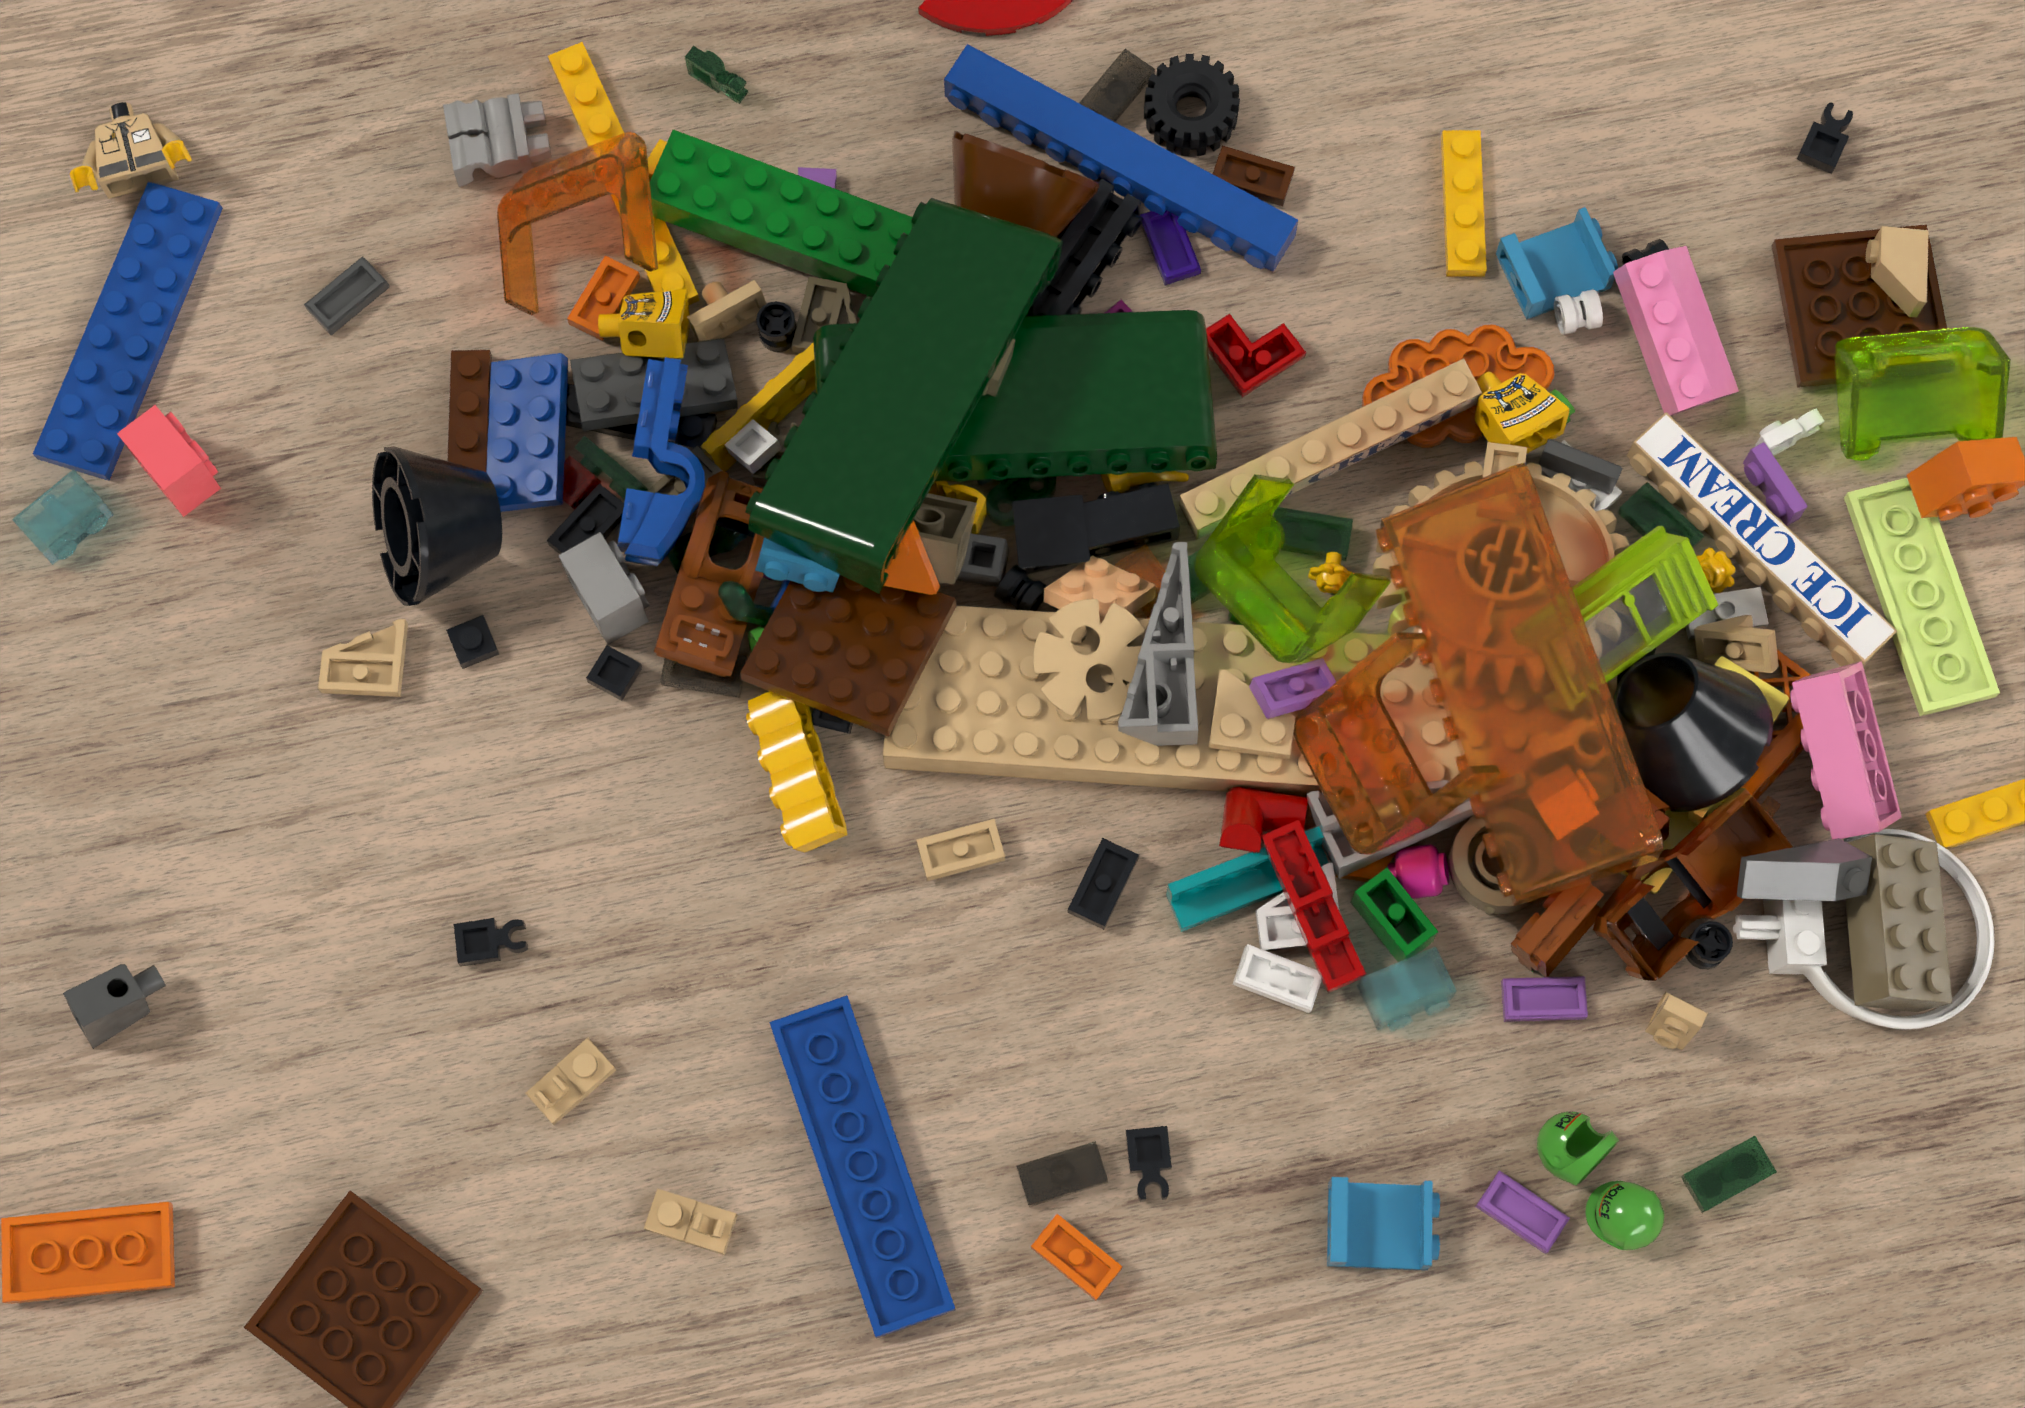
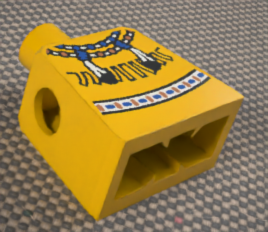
(650, 324)
(1518, 412)

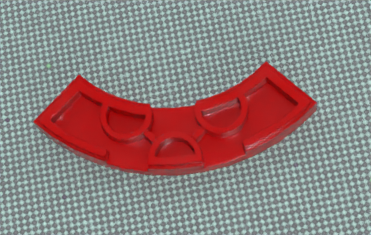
(990, 16)

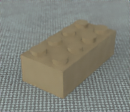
(1899, 928)

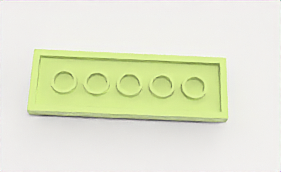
(1921, 598)

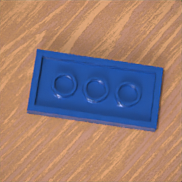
(528, 431)

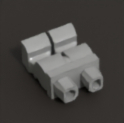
(501, 136)

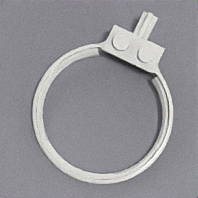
(1798, 944)

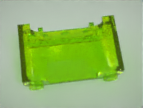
(1919, 387)

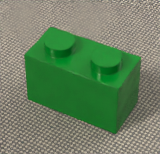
(1393, 916)

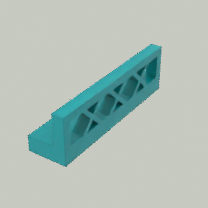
(1230, 886)

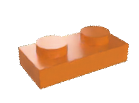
(603, 295)
(1076, 1257)

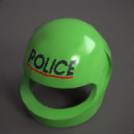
(1572, 1147)
(1626, 1215)

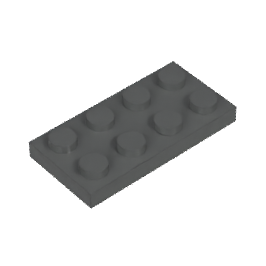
(613, 384)

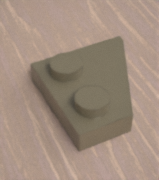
(823, 304)

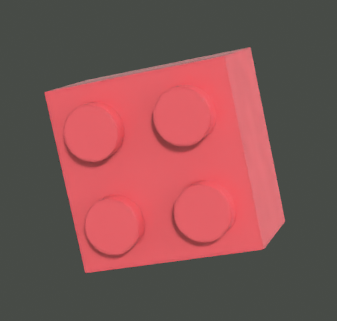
(171, 459)

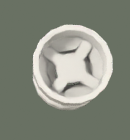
(1578, 312)

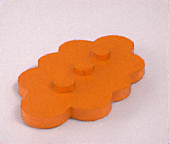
(1484, 350)

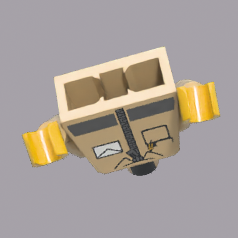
(129, 154)

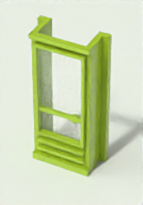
(1642, 599)

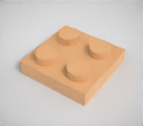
(1102, 582)

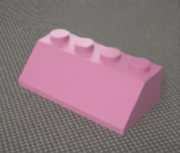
(1675, 330)
(1845, 751)

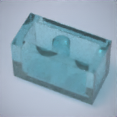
(63, 517)
(1407, 989)

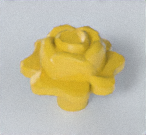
(1717, 569)
(1331, 574)

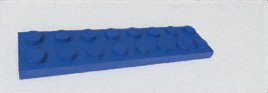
(128, 330)
(862, 1167)

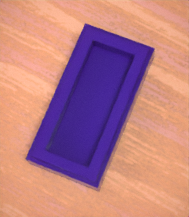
(1170, 247)

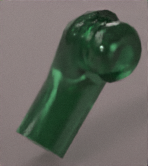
(741, 606)

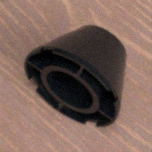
(434, 520)
(1692, 728)

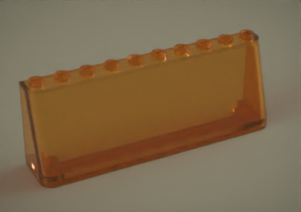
(1520, 686)

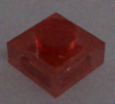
(577, 482)

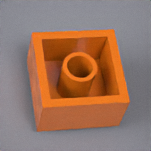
(1968, 478)

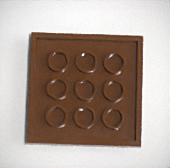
(1833, 298)
(849, 649)
(363, 1307)

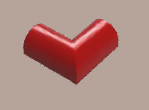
(1249, 363)
(1254, 811)

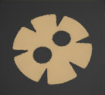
(1058, 655)

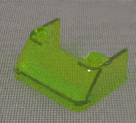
(1261, 595)

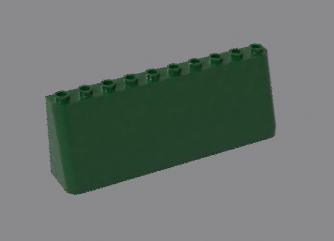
(902, 389)
(1086, 399)

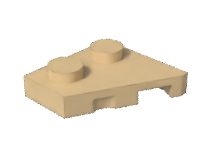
(366, 664)
(1241, 724)

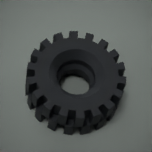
(1196, 80)

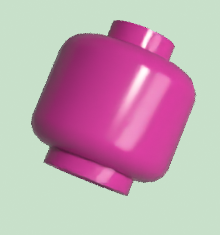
(1421, 870)

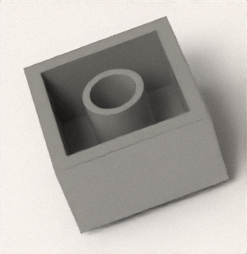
(605, 587)

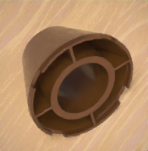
(1016, 185)

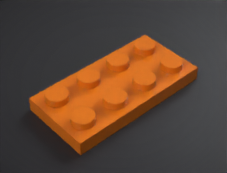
(87, 1252)

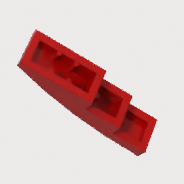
(1313, 906)

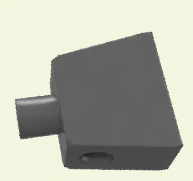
(112, 1001)

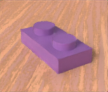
(1780, 494)
(1291, 687)

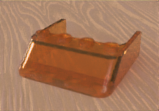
(602, 169)
(1365, 761)

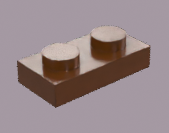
(1255, 175)

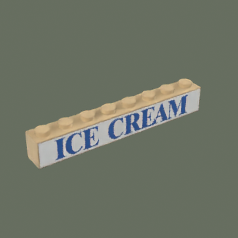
(1339, 442)
(1759, 543)

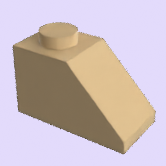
(1901, 266)

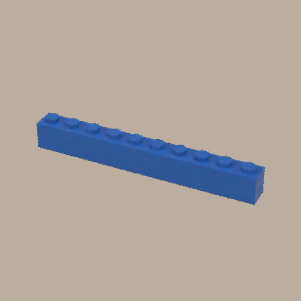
(1121, 157)

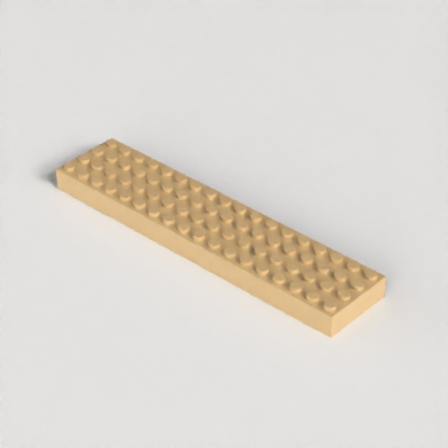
(986, 712)

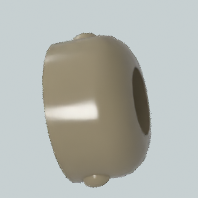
(1470, 876)

